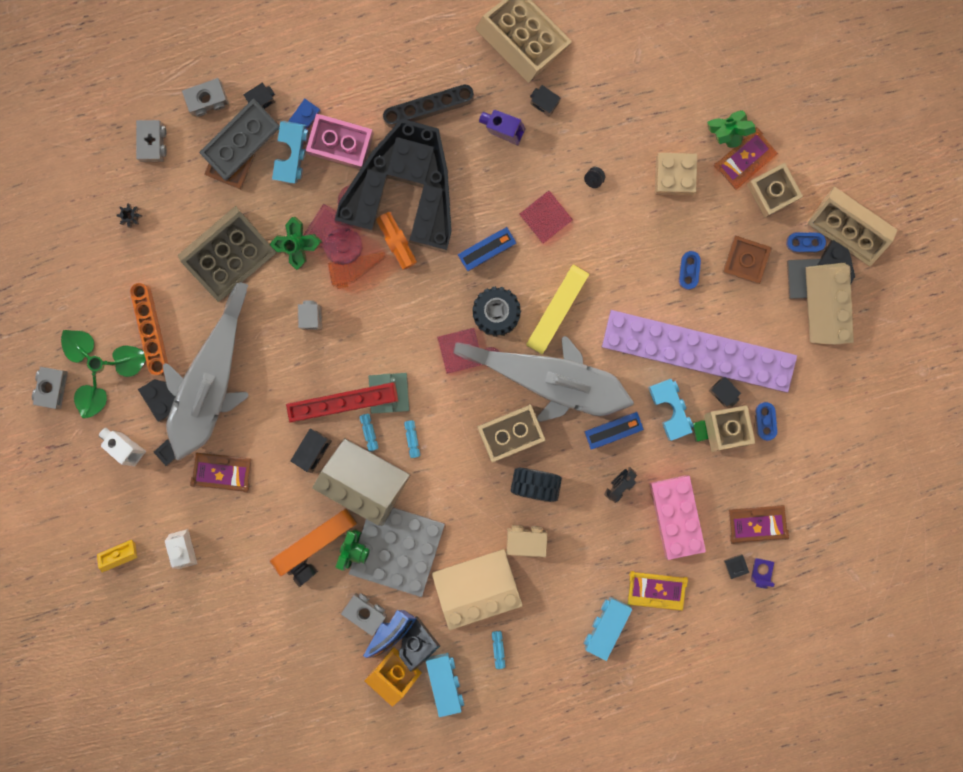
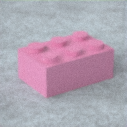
(339, 141)

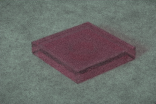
(545, 217)
(324, 224)
(447, 344)

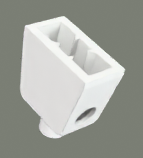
(121, 447)
(180, 549)

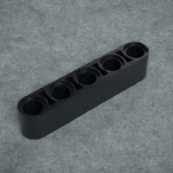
(436, 99)

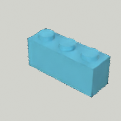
(607, 628)
(444, 684)

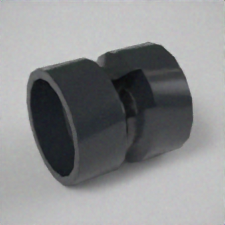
(302, 573)

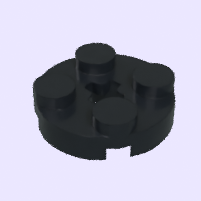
(622, 481)

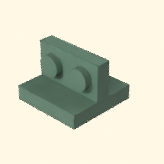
(402, 392)

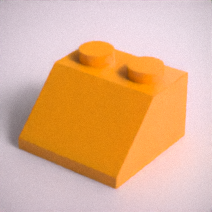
(392, 678)

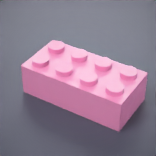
(677, 517)

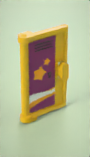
(657, 588)

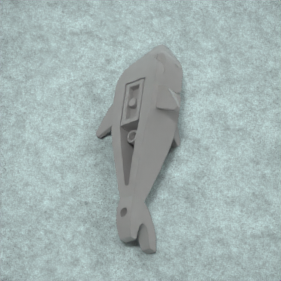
(561, 381)
(203, 389)

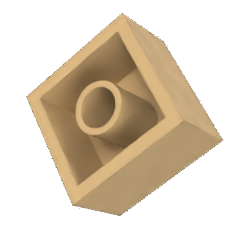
(676, 174)
(774, 190)
(729, 428)
(526, 541)

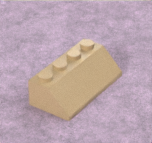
(852, 226)
(829, 304)

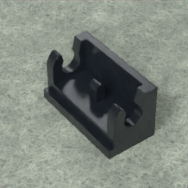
(311, 451)

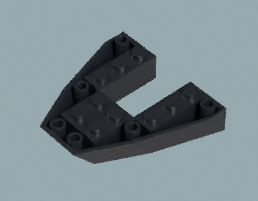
(412, 156)

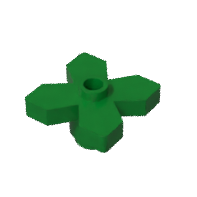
(731, 129)
(295, 243)
(352, 551)

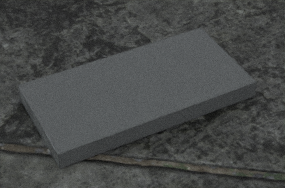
(240, 139)

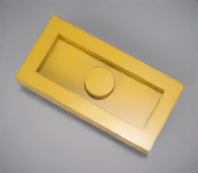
(117, 556)

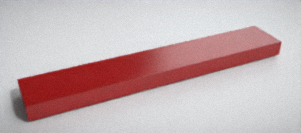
(342, 402)

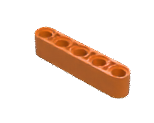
(143, 322)
(313, 542)

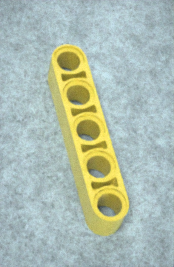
(557, 309)

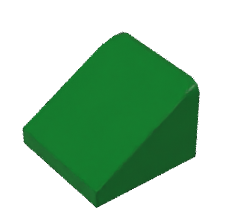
(700, 431)

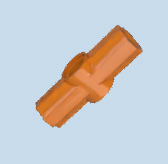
(396, 240)

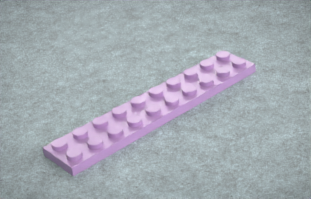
(699, 351)

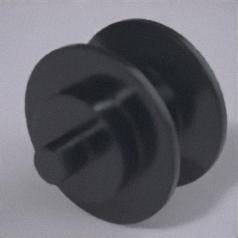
(594, 177)

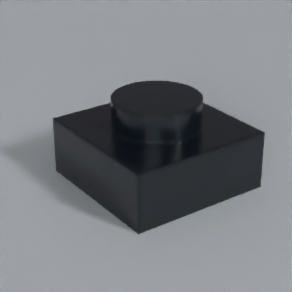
(165, 453)
(736, 566)

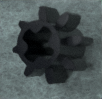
(123, 215)

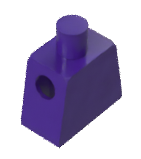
(510, 127)

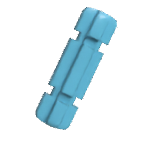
(368, 432)
(412, 439)
(498, 650)

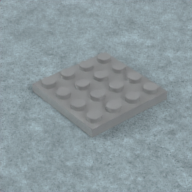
(399, 551)

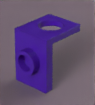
(762, 581)

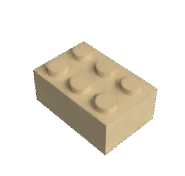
(511, 433)

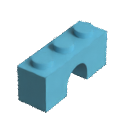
(294, 135)
(678, 424)

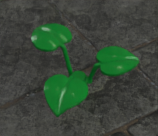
(78, 345)

